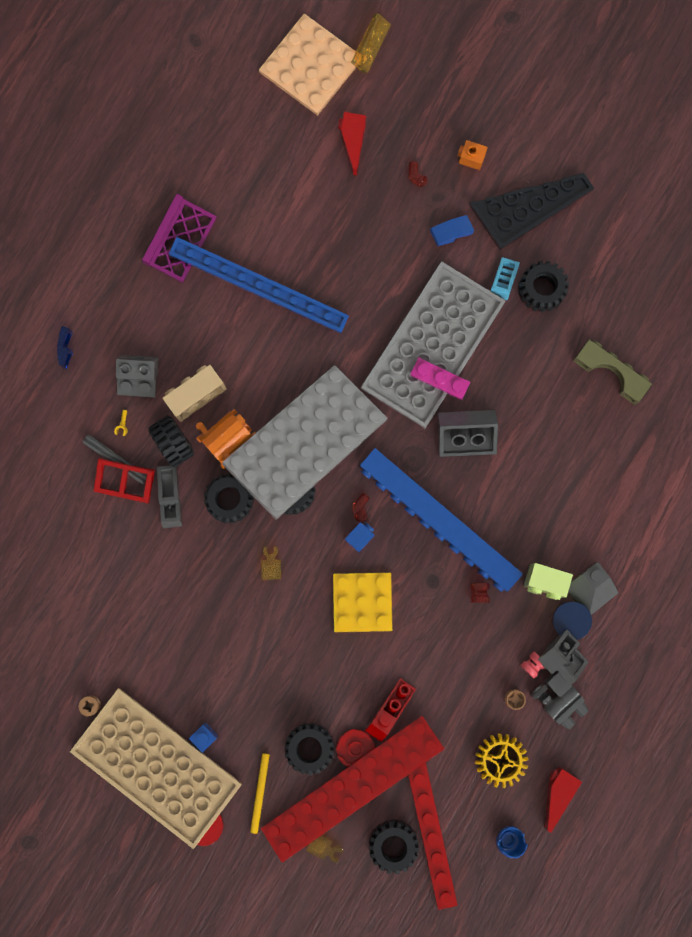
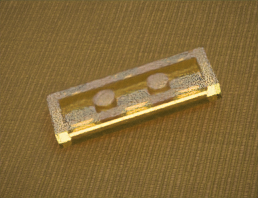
(371, 43)

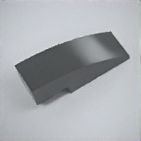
(169, 497)

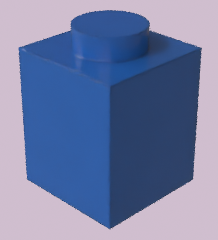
(360, 536)
(203, 737)

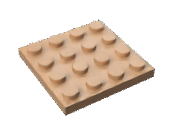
(310, 64)

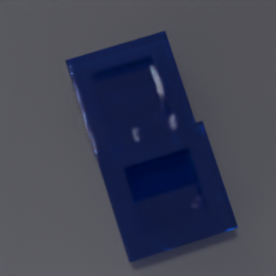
(64, 354)

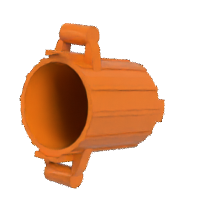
(225, 435)

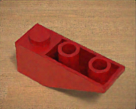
(390, 710)

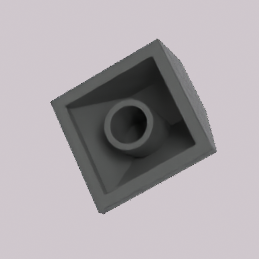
(592, 588)

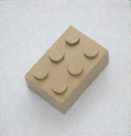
(194, 392)

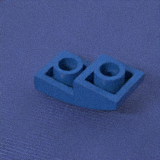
(452, 229)

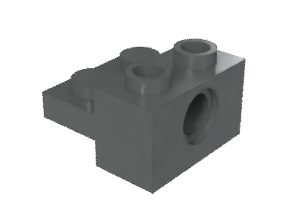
(136, 375)
(564, 657)

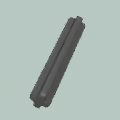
(112, 456)

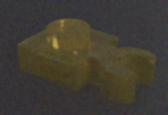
(271, 568)
(322, 847)

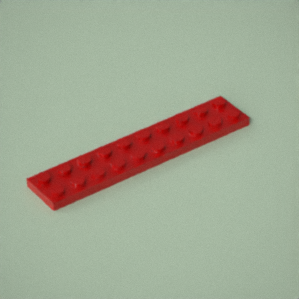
(352, 789)

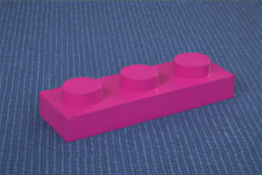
(440, 378)

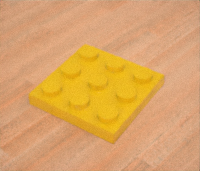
(362, 602)

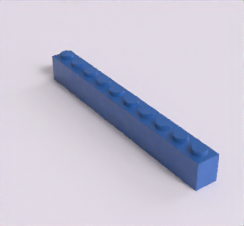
(441, 520)

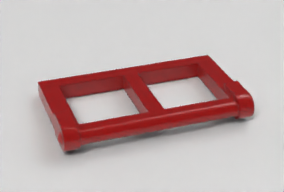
(121, 493)

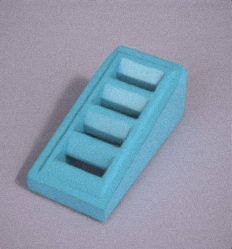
(501, 289)

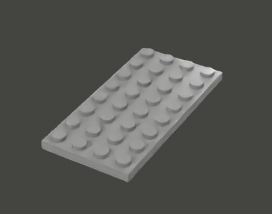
(440, 329)
(304, 442)

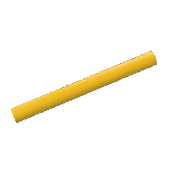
(259, 793)

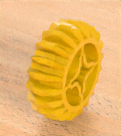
(499, 769)

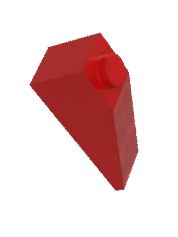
(352, 134)
(560, 793)

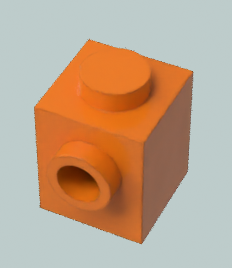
(472, 154)

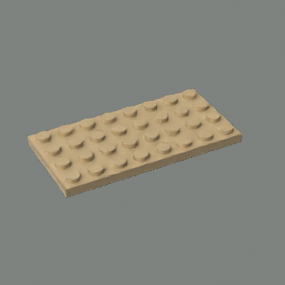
(156, 768)

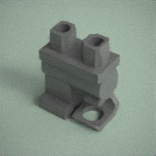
(564, 704)

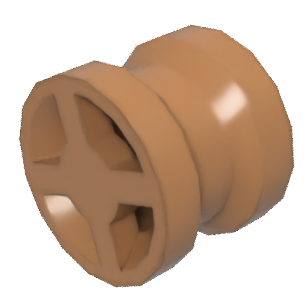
(93, 704)

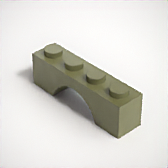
(632, 384)

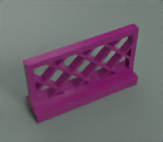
(165, 229)

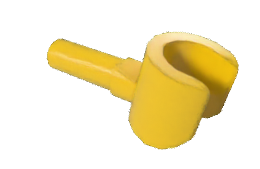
(122, 424)

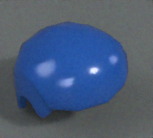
(511, 842)

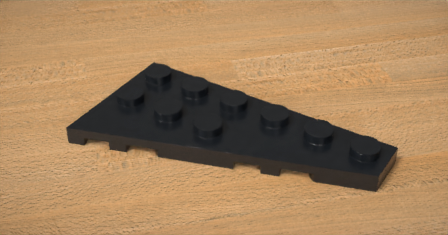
(524, 209)

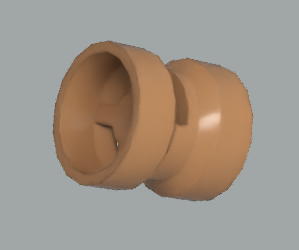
(515, 702)

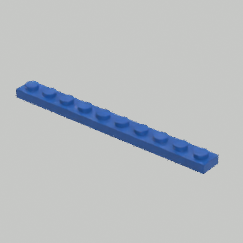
(258, 285)

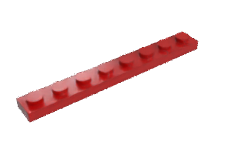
(432, 838)

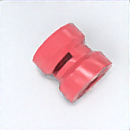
(530, 668)

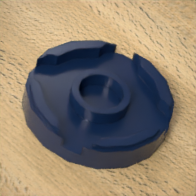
(574, 618)

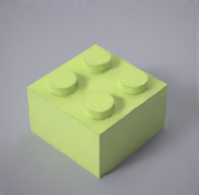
(547, 580)

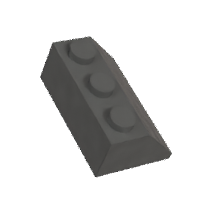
(467, 433)

